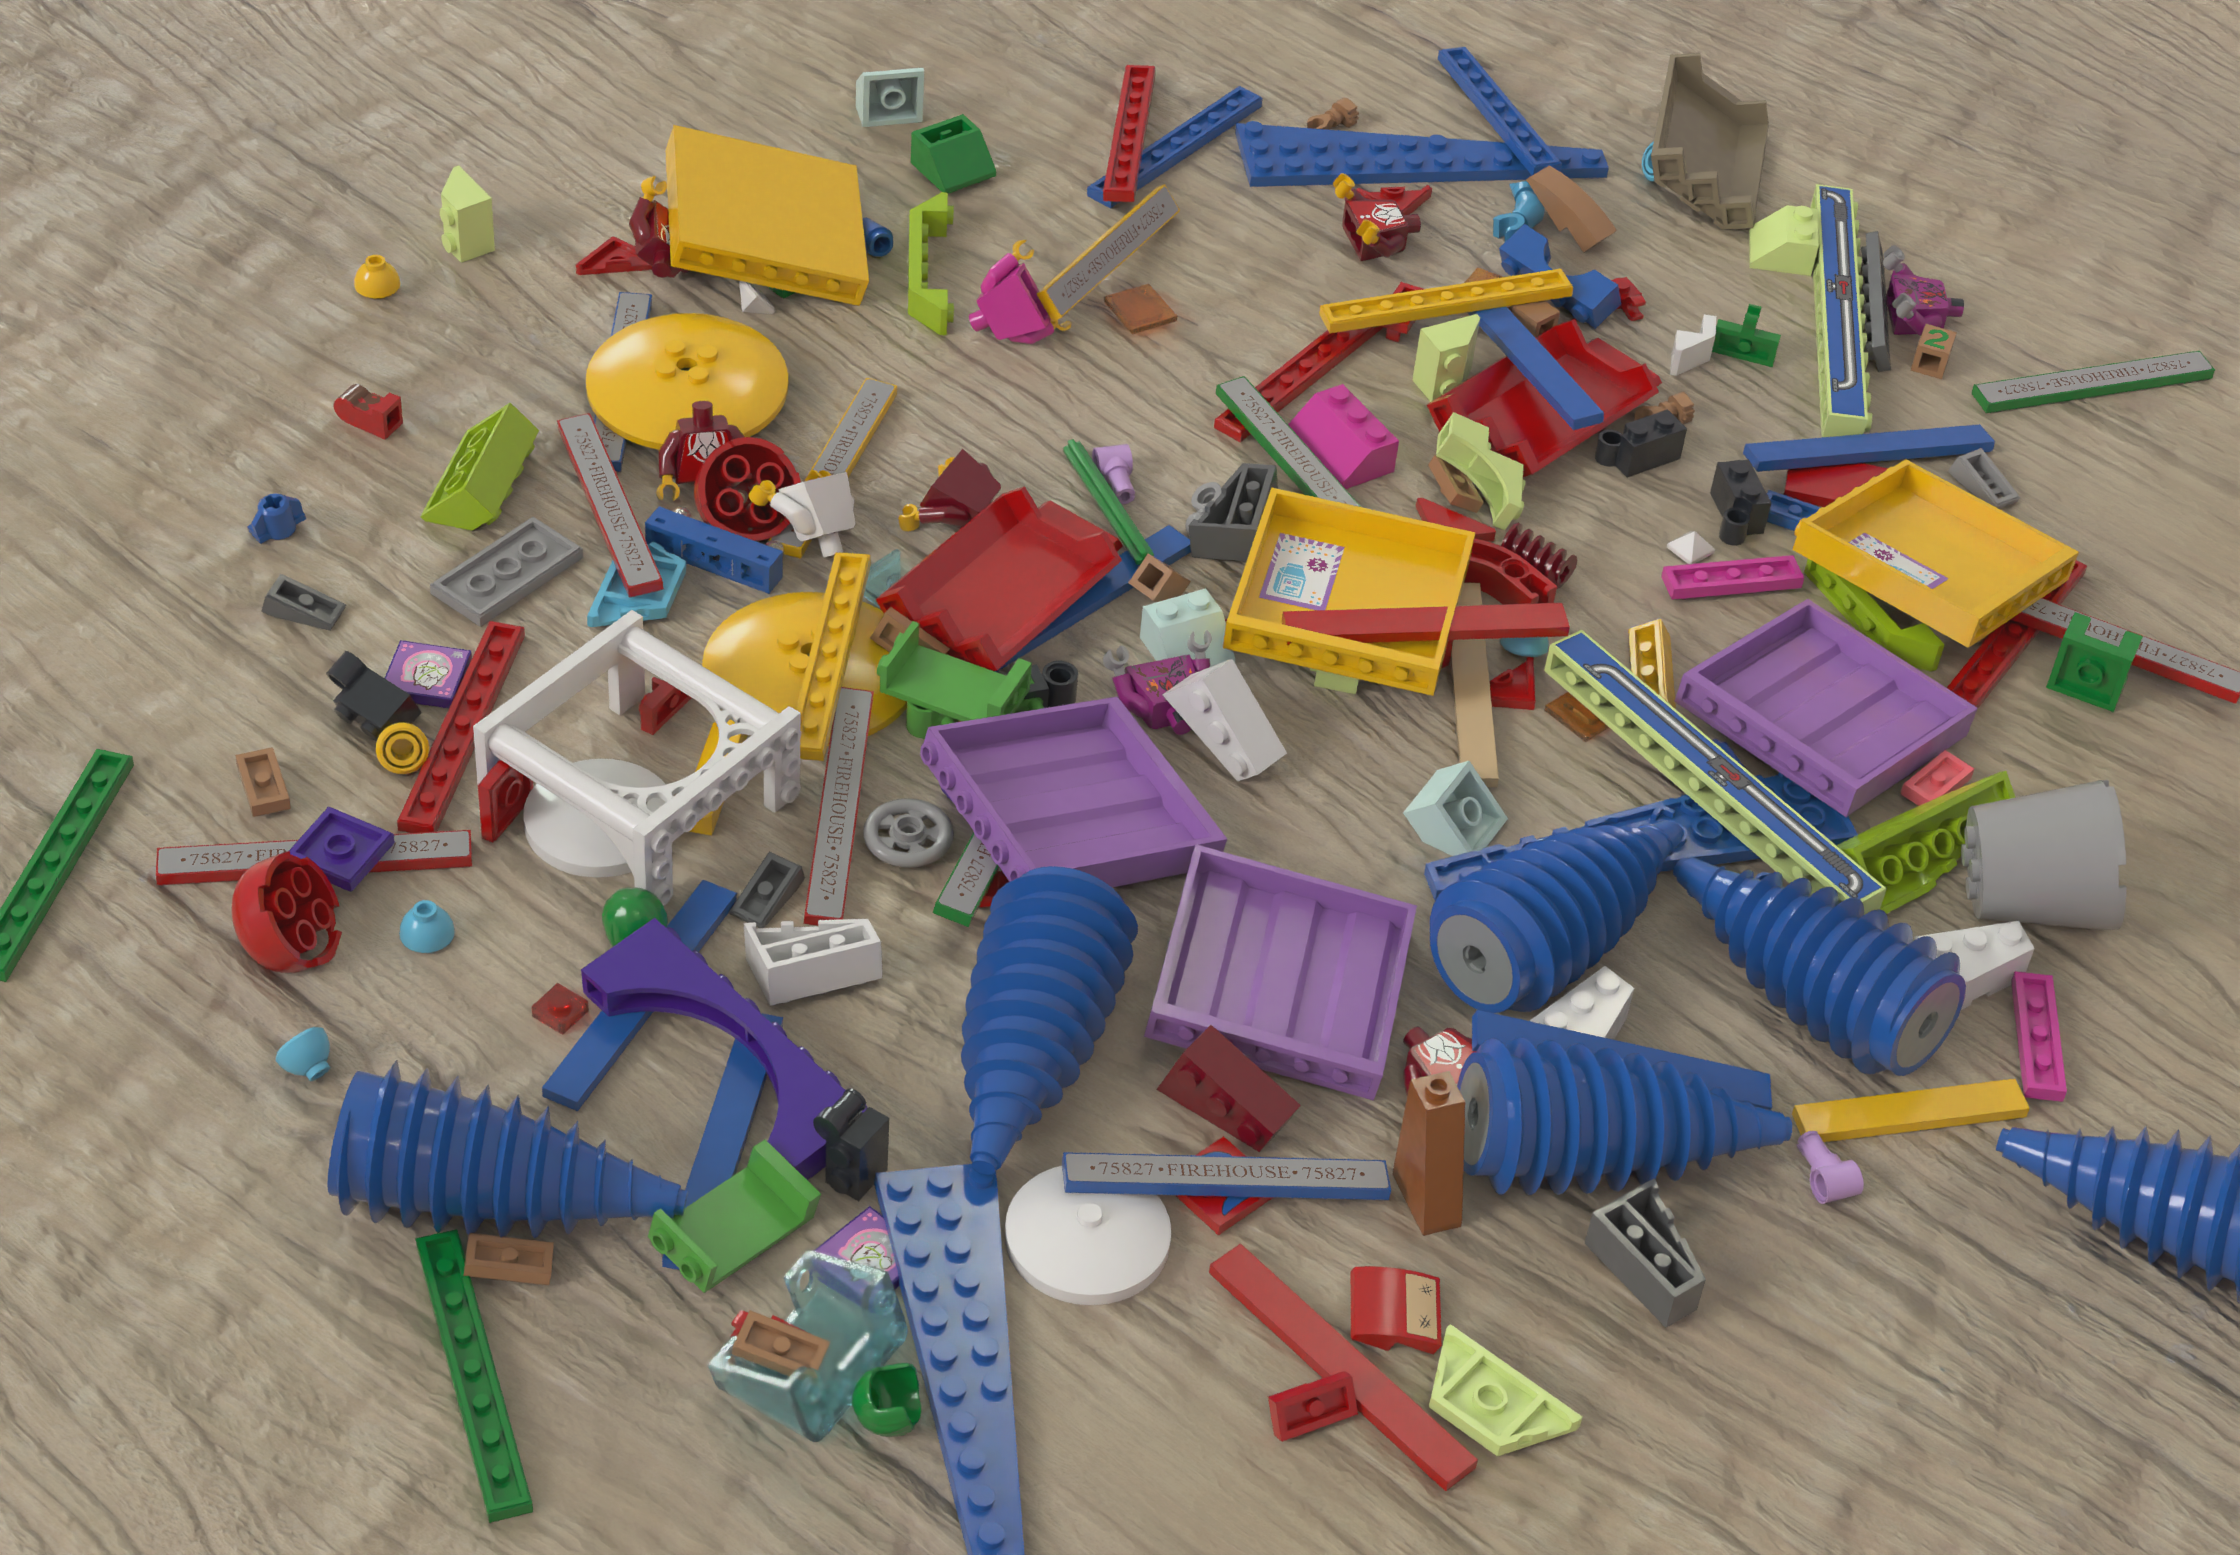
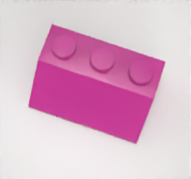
(1346, 437)

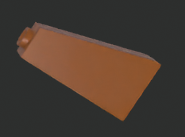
(1432, 1153)

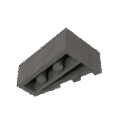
(1233, 518)
(1647, 1254)

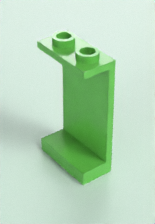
(950, 683)
(736, 1219)

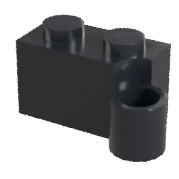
(1643, 444)
(1740, 501)
(369, 697)

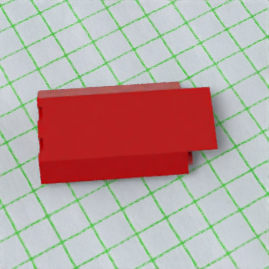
(1523, 421)
(1003, 578)

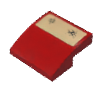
(1395, 1308)

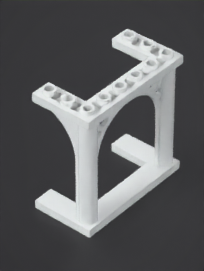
(637, 832)

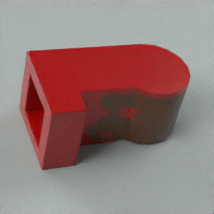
(370, 411)

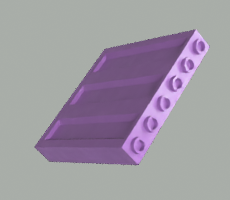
(1825, 706)
(1071, 792)
(1284, 970)

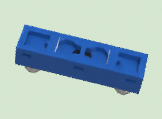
(716, 549)

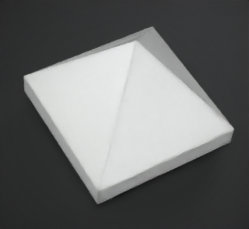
(754, 300)
(1691, 547)

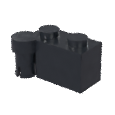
(854, 1144)

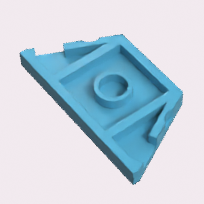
(613, 601)

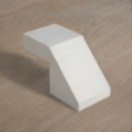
(1693, 348)

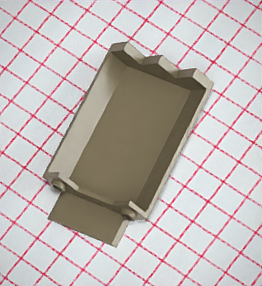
(1709, 144)

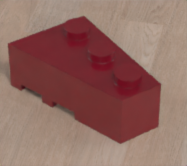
(1229, 1090)

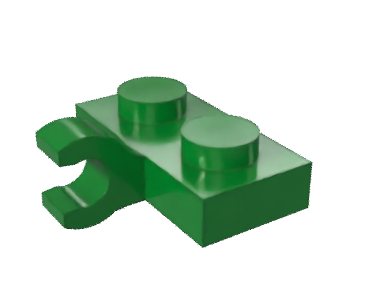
(1745, 340)

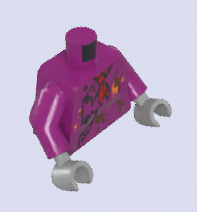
(1915, 299)
(1143, 685)

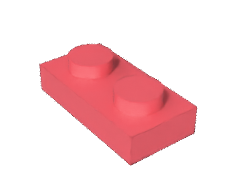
(1937, 778)

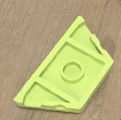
(1493, 1399)

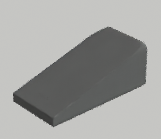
(301, 604)
(768, 890)

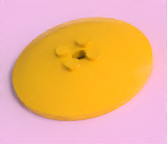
(642, 391)
(767, 646)

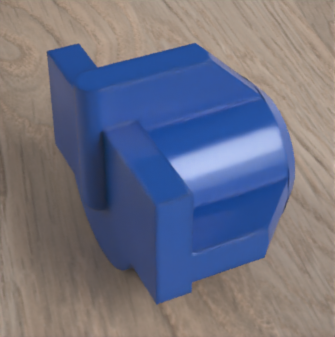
(276, 517)

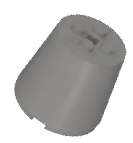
(2048, 858)

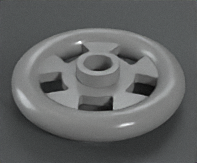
(908, 833)

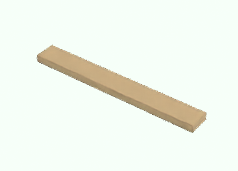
(1473, 698)

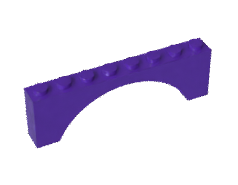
(661, 974)

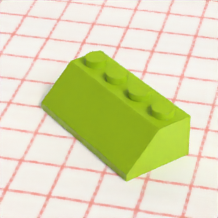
(482, 471)

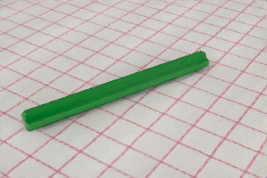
(1107, 501)

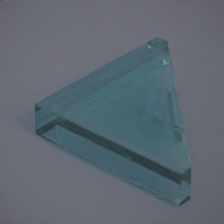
(883, 575)

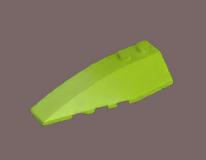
(1922, 842)

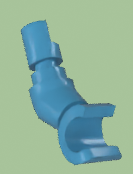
(1527, 211)

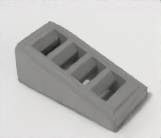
(1978, 472)

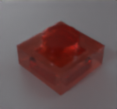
(560, 1008)

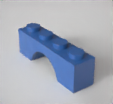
(1593, 294)

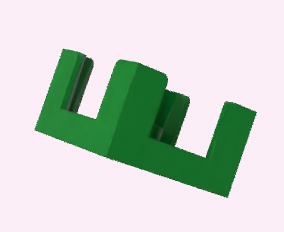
(2091, 667)

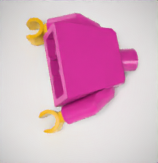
(1012, 304)

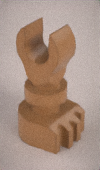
(1342, 112)
(1678, 404)

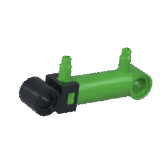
(1047, 689)

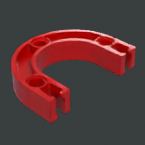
(1505, 578)

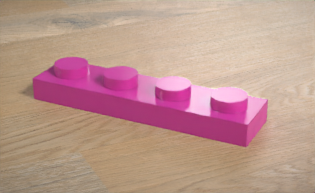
(1732, 577)
(2038, 1036)

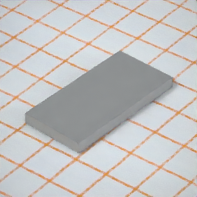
(506, 571)

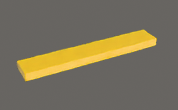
(1912, 1110)

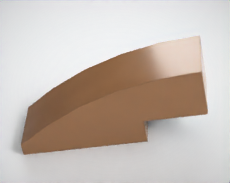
(1571, 208)

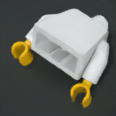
(814, 507)

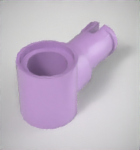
(1116, 466)
(1829, 1175)

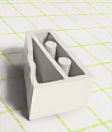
(1227, 719)
(1987, 956)
(812, 960)
(1593, 1007)

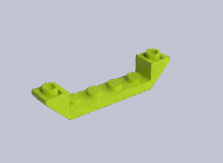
(926, 304)
(1913, 644)

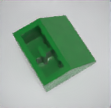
(952, 154)

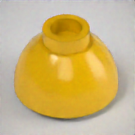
(376, 278)
(402, 748)

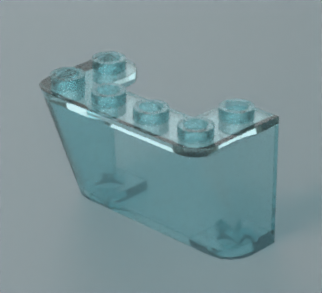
(842, 1304)

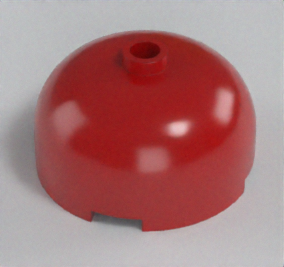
(736, 469)
(281, 909)

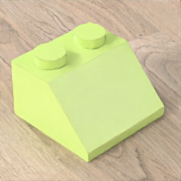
(466, 217)
(1785, 241)
(1445, 355)

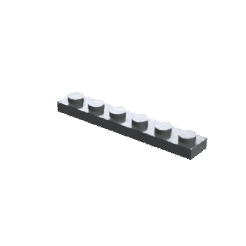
(1876, 302)

